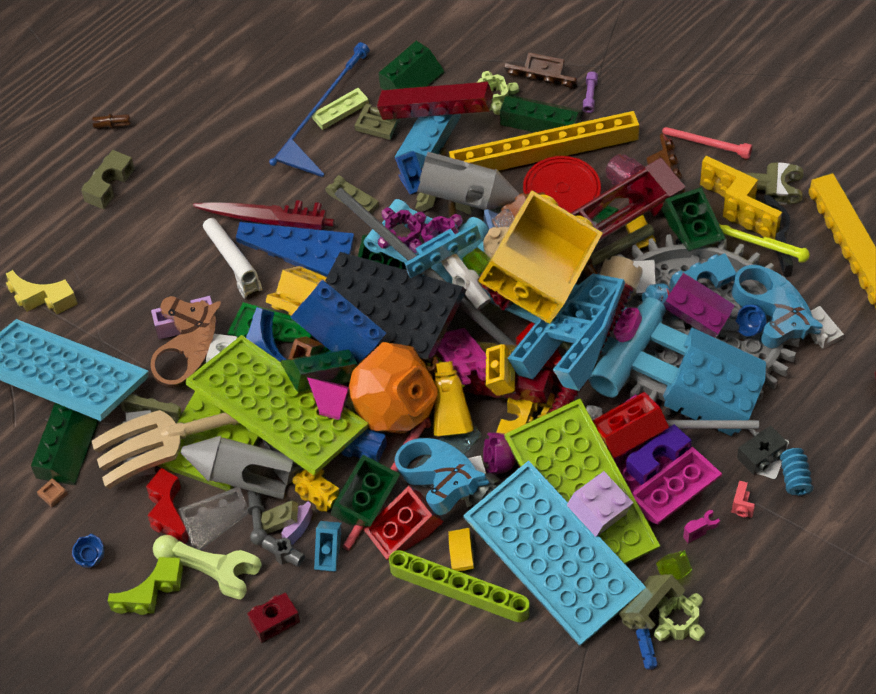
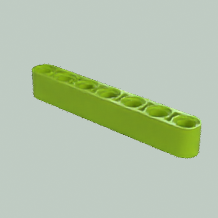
(464, 594)

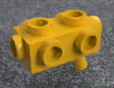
(316, 489)

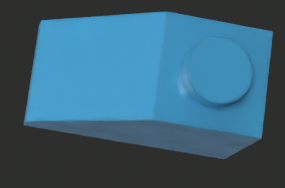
(327, 545)

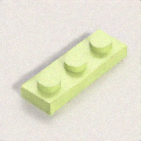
(340, 108)

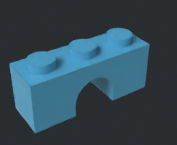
(716, 269)

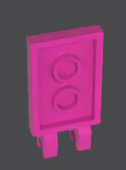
(464, 353)

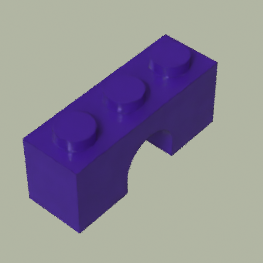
(669, 443)

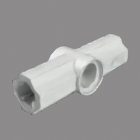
(467, 279)

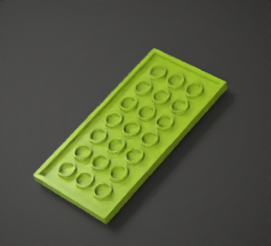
(263, 399)
(571, 454)

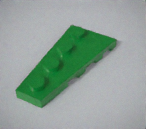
(283, 326)

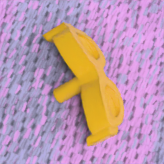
(546, 407)

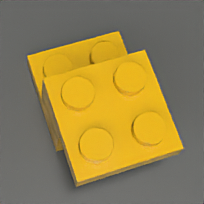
(294, 288)

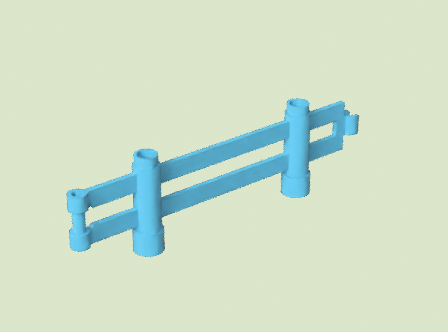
(617, 357)

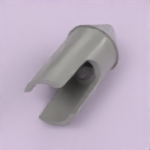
(465, 183)
(226, 463)

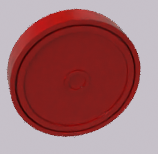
(565, 180)

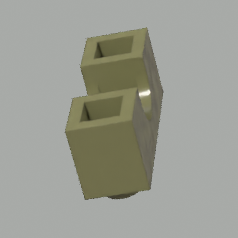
(114, 167)

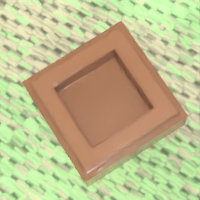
(52, 492)

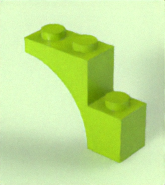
(143, 598)

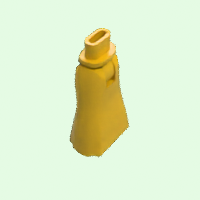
(450, 410)

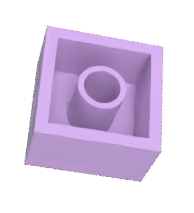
(599, 503)

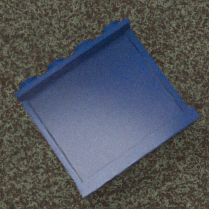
(337, 322)

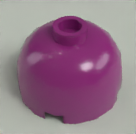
(497, 454)

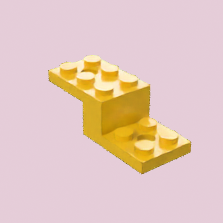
(740, 197)

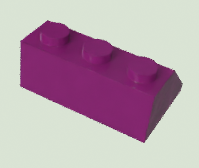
(698, 305)

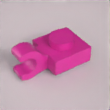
(698, 528)

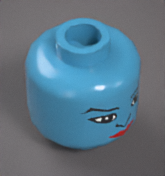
(657, 291)

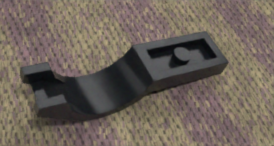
(784, 260)

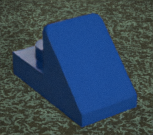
(409, 170)

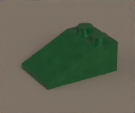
(692, 219)

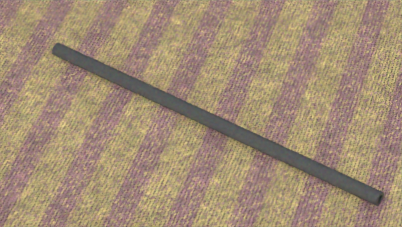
(408, 254)

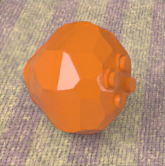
(392, 389)

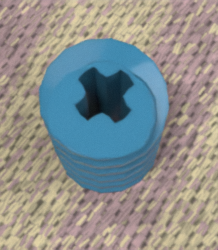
(796, 472)

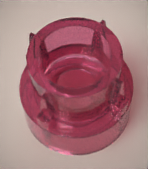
(621, 168)

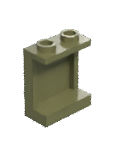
(636, 612)

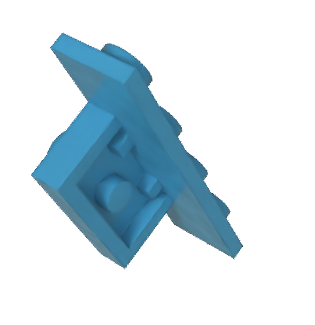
(441, 248)

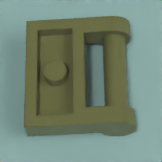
(374, 124)

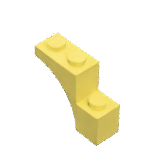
(56, 296)

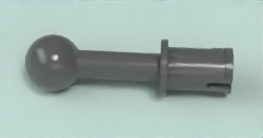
(256, 509)

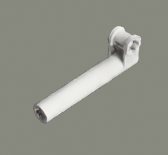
(245, 274)

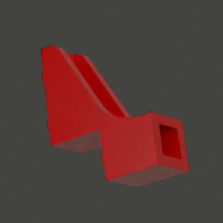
(164, 516)

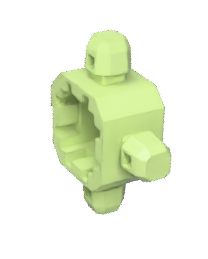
(499, 83)
(666, 626)

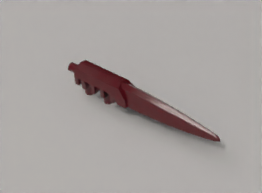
(272, 214)

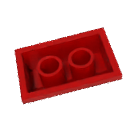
(630, 424)

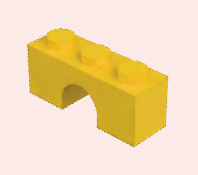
(523, 409)

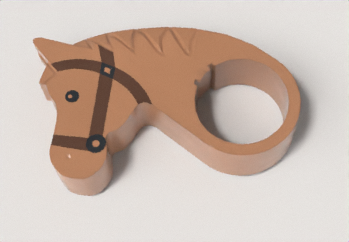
(196, 328)

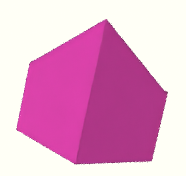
(329, 397)

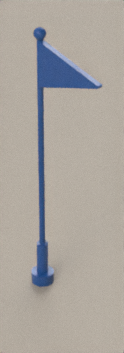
(291, 153)

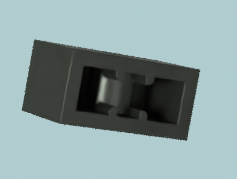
(762, 450)

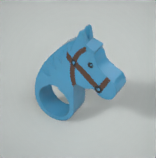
(782, 302)
(446, 469)

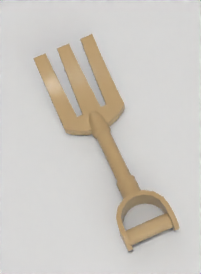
(166, 435)

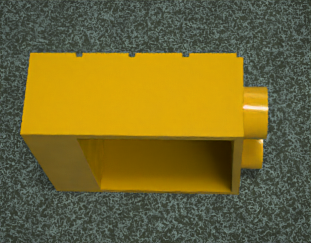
(541, 256)

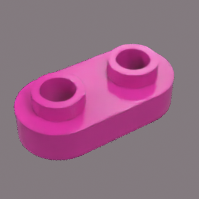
(627, 324)

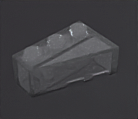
(213, 516)

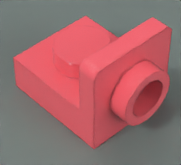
(740, 504)

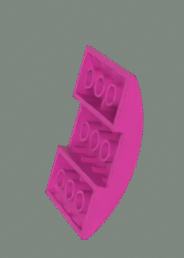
(672, 486)

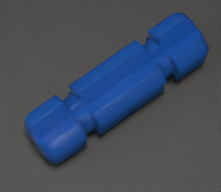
(646, 648)

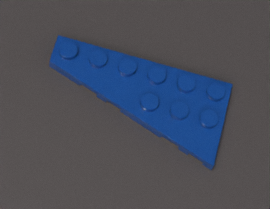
(297, 246)

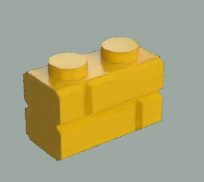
(499, 371)

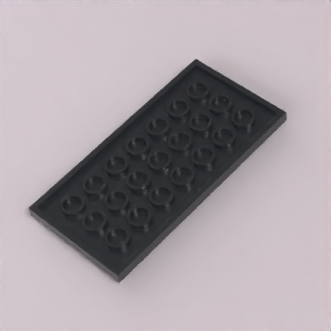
(406, 308)

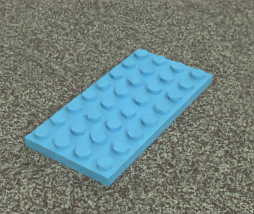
(65, 370)
(554, 553)

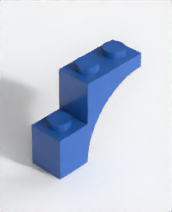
(262, 334)

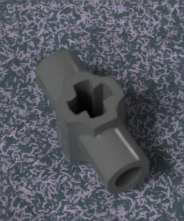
(277, 545)

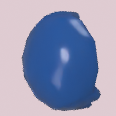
(751, 320)
(88, 551)

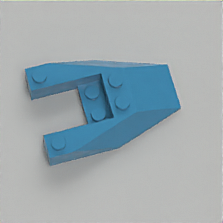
(580, 321)

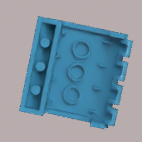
(715, 381)

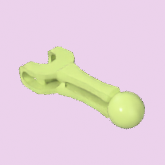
(220, 567)

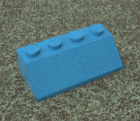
(428, 135)

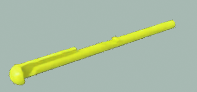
(802, 254)

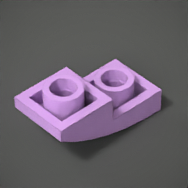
(294, 531)

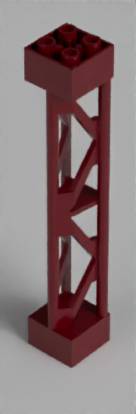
(648, 193)

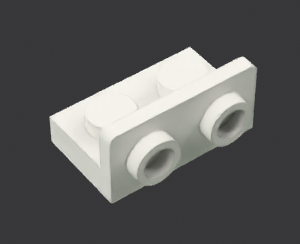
(829, 333)

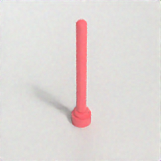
(743, 150)

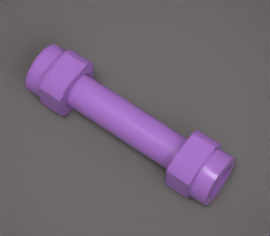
(591, 82)

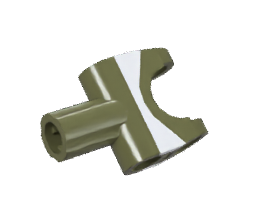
(776, 180)

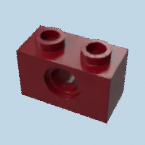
(269, 627)

